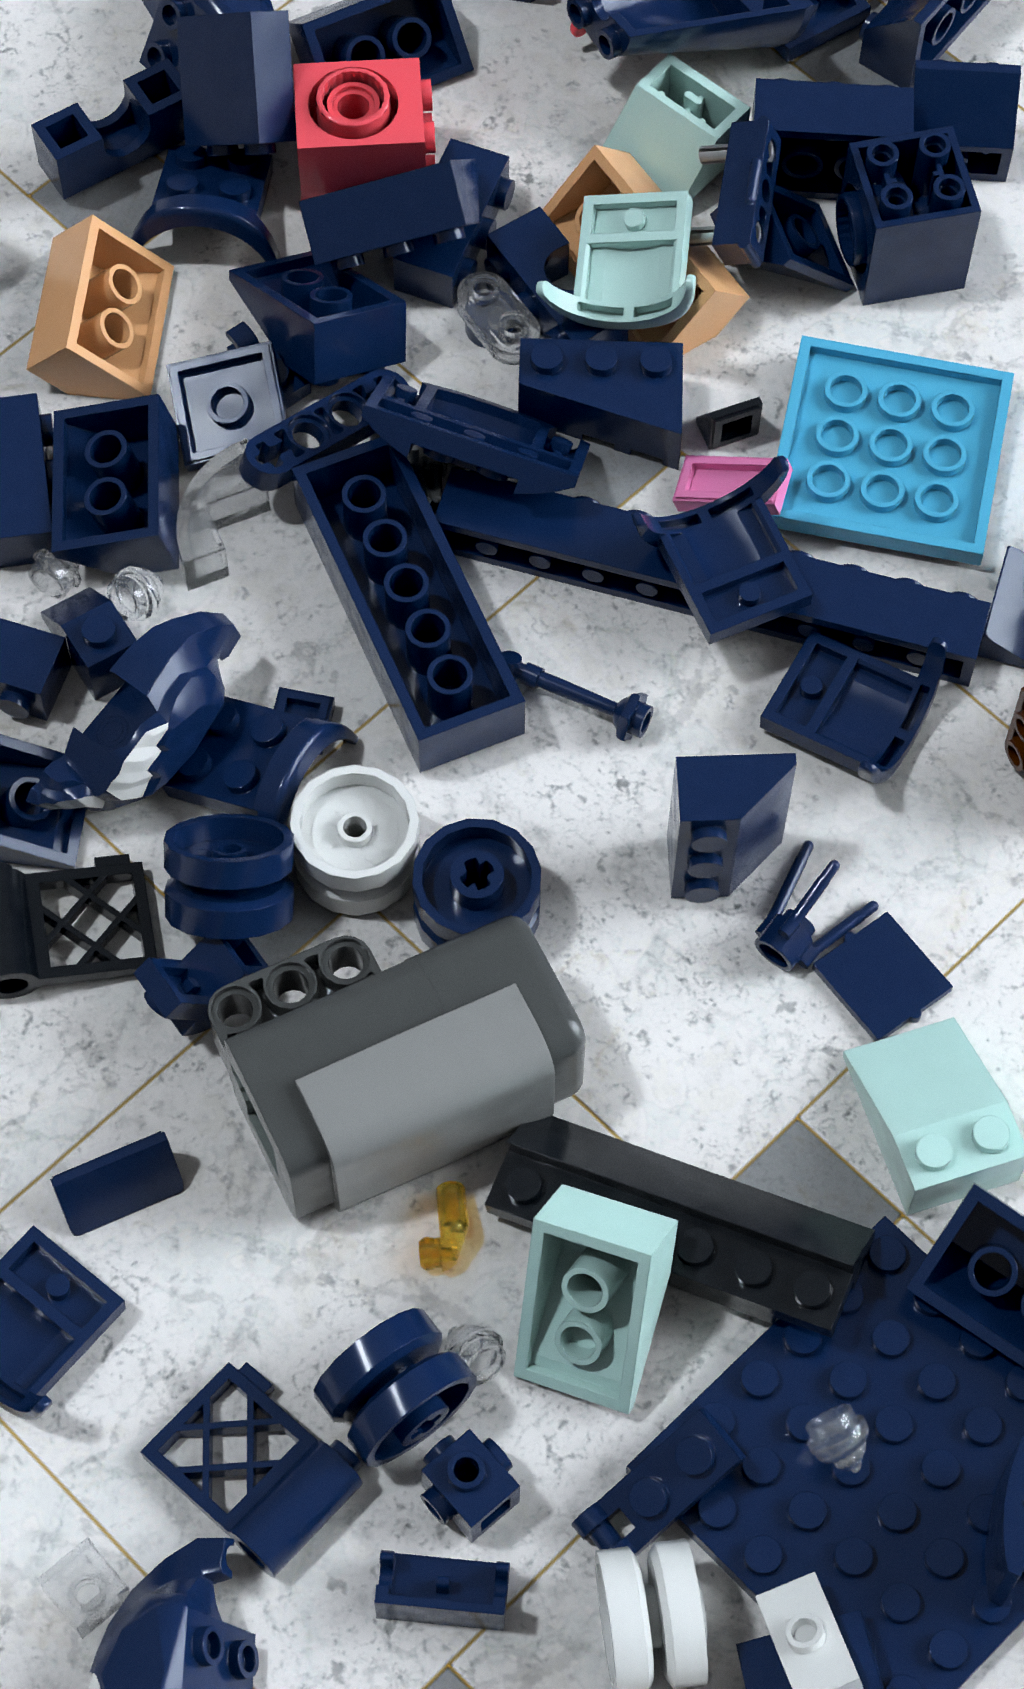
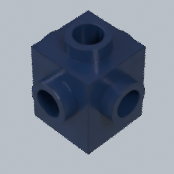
(472, 1504)

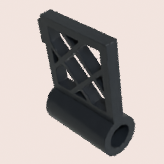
(23, 932)

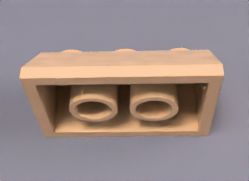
(100, 313)

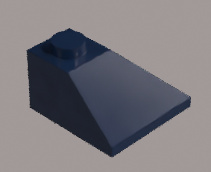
(802, 243)

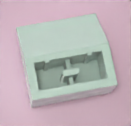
(670, 119)

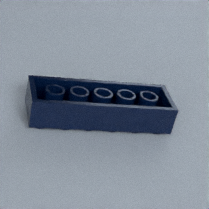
(408, 603)

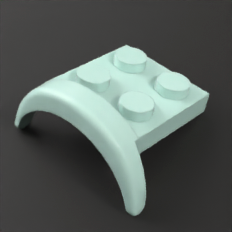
(630, 262)

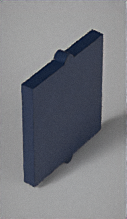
(882, 977)

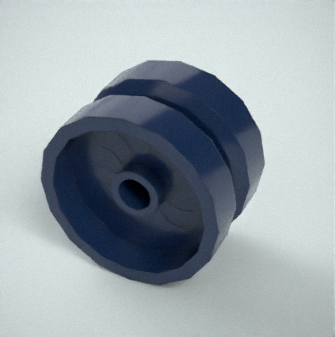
(229, 876)
(473, 877)
(394, 1387)

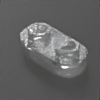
(494, 314)

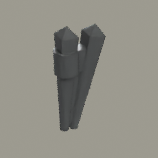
(429, 474)

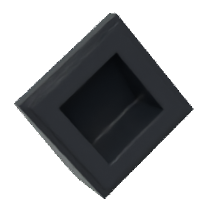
(730, 423)

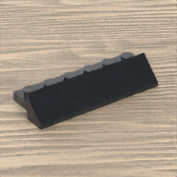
(730, 1237)

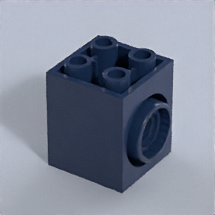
(907, 215)

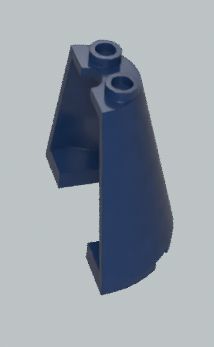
(688, 25)

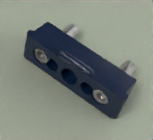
(745, 192)

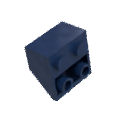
(978, 103)

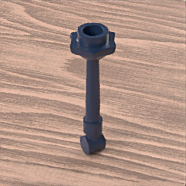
(629, 715)

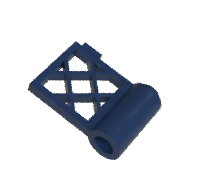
(292, 1497)

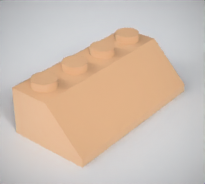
(716, 291)

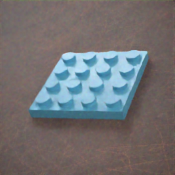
(892, 449)

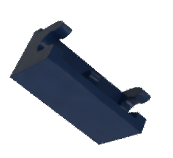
(442, 1591)

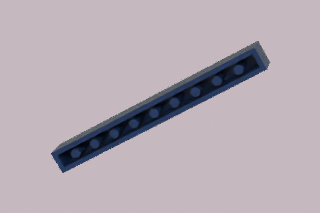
(602, 551)

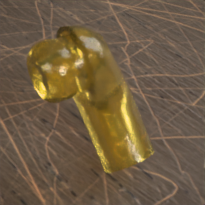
(453, 1227)

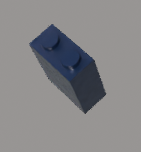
(236, 81)

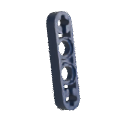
(319, 423)

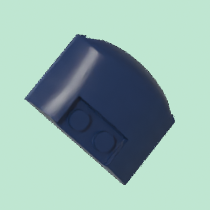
(475, 435)

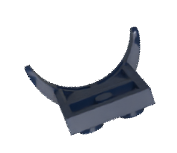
(213, 194)
(731, 558)
(853, 705)
(254, 760)
(47, 1320)

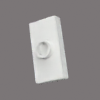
(807, 1636)

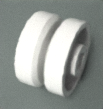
(355, 839)
(656, 1616)

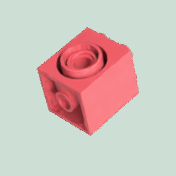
(360, 122)

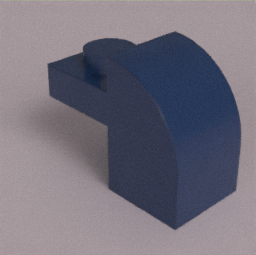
(183, 987)

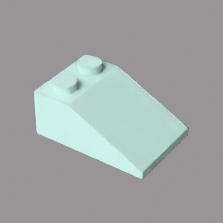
(936, 1115)
(593, 1296)

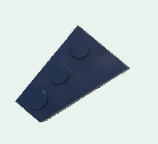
(607, 391)

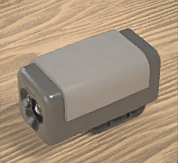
(398, 1063)

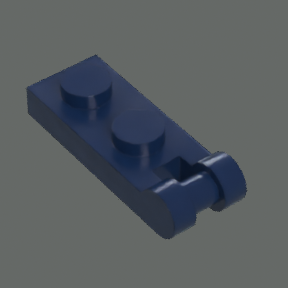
(663, 1485)

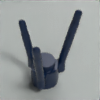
(787, 937)

